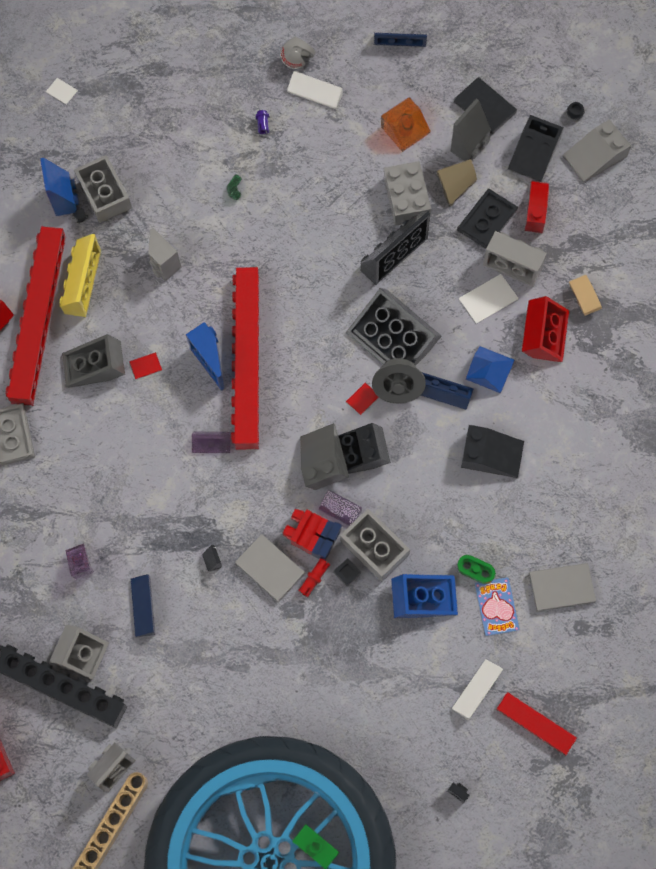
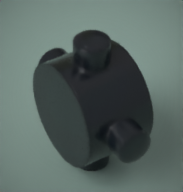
(80, 215)

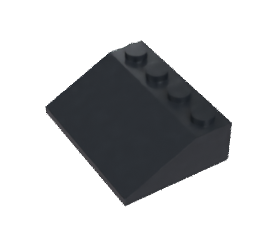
(396, 248)
(392, 330)

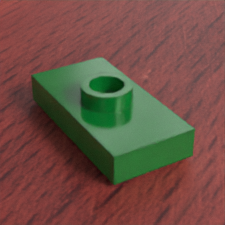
(315, 846)

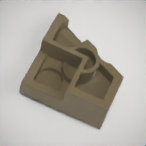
(457, 179)

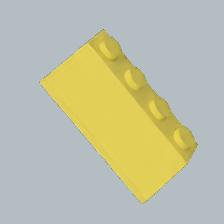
(81, 276)

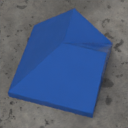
(489, 369)

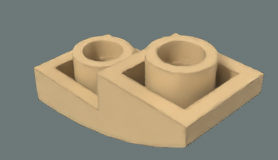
(585, 295)

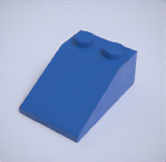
(59, 188)
(204, 346)
(424, 596)

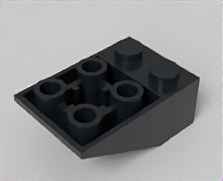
(535, 148)
(364, 448)

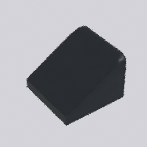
(211, 558)

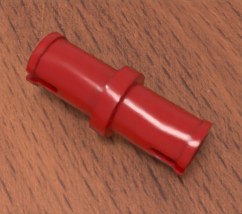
(314, 577)

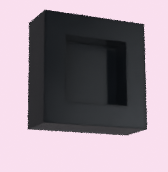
(347, 572)
(459, 792)

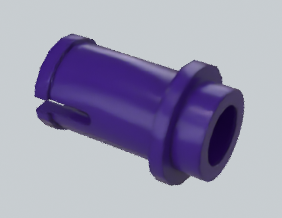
(262, 117)

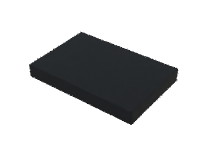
(495, 107)
(486, 217)

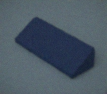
(399, 39)
(447, 391)
(142, 606)

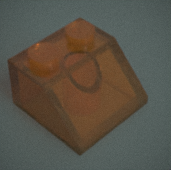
(405, 124)

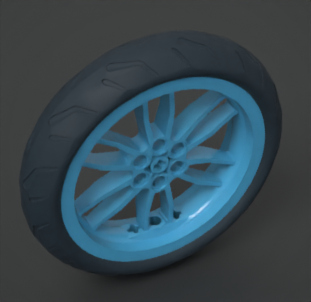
(251, 765)

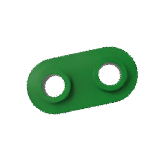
(477, 567)

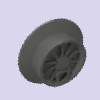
(398, 381)

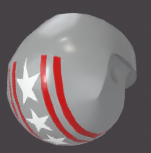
(292, 52)

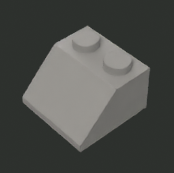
(162, 256)
(79, 651)

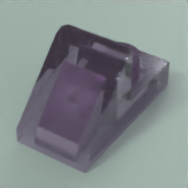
(78, 561)

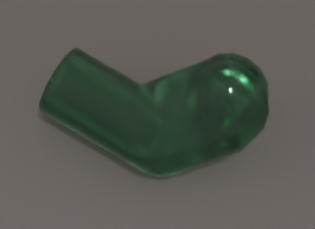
(232, 188)

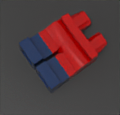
(313, 533)

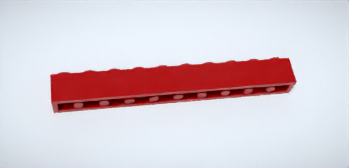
(36, 316)
(246, 359)

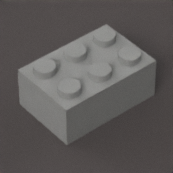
(103, 188)
(406, 191)
(514, 258)
(374, 545)

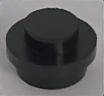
(575, 110)

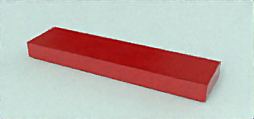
(536, 723)

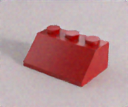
(545, 329)

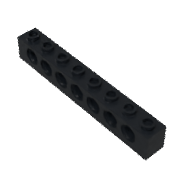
(110, 716)

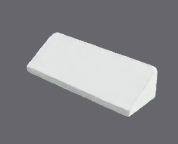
(315, 90)
(477, 689)

